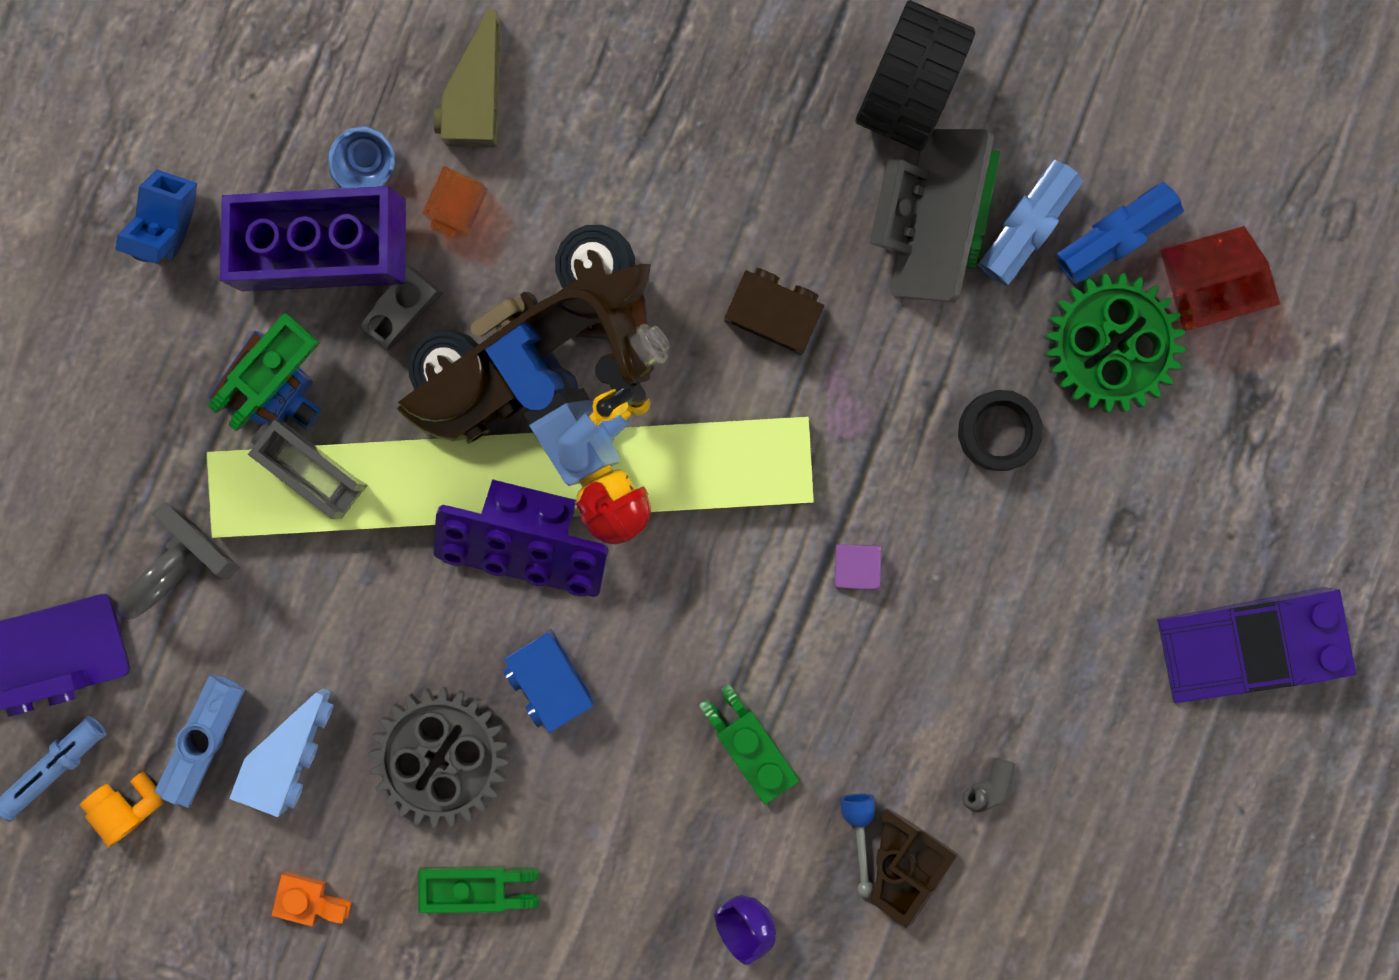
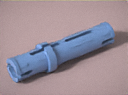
(63, 755)

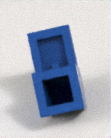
(161, 218)

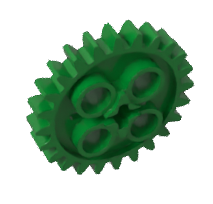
(1091, 313)

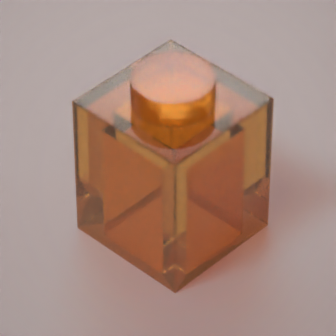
(454, 203)

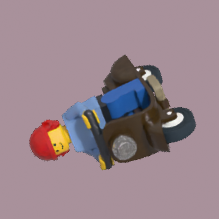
(470, 384)

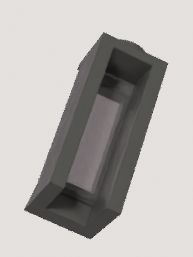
(306, 469)

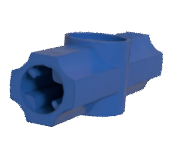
(1119, 233)

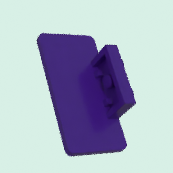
(523, 538)
(59, 653)

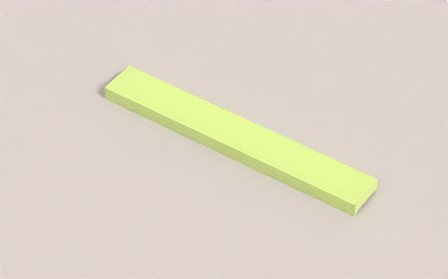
(409, 479)

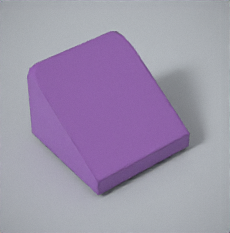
(858, 566)

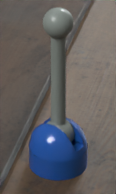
(859, 812)

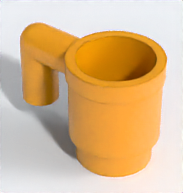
(112, 814)

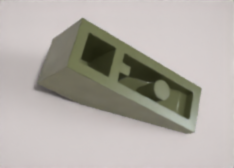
(472, 93)

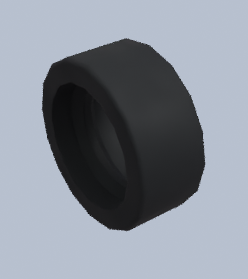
(1031, 420)

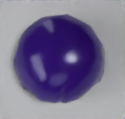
(746, 928)

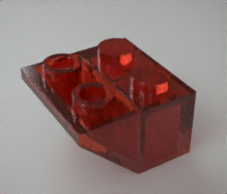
(1219, 278)

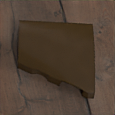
(908, 868)

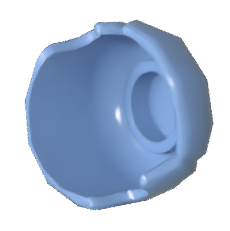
(361, 158)

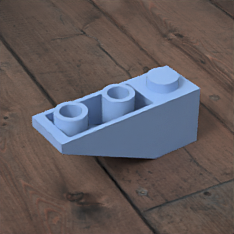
(273, 768)

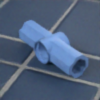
(1030, 222)
(187, 763)

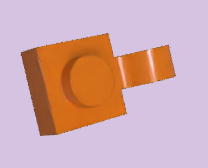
(303, 899)

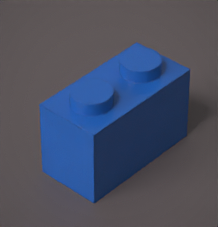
(548, 682)

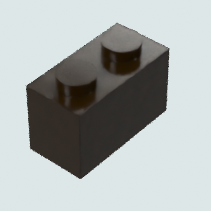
(774, 311)

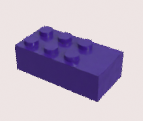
(313, 239)

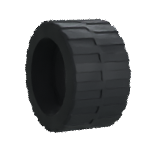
(915, 75)

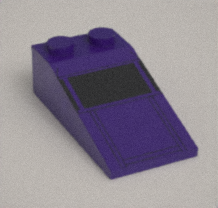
(1257, 645)

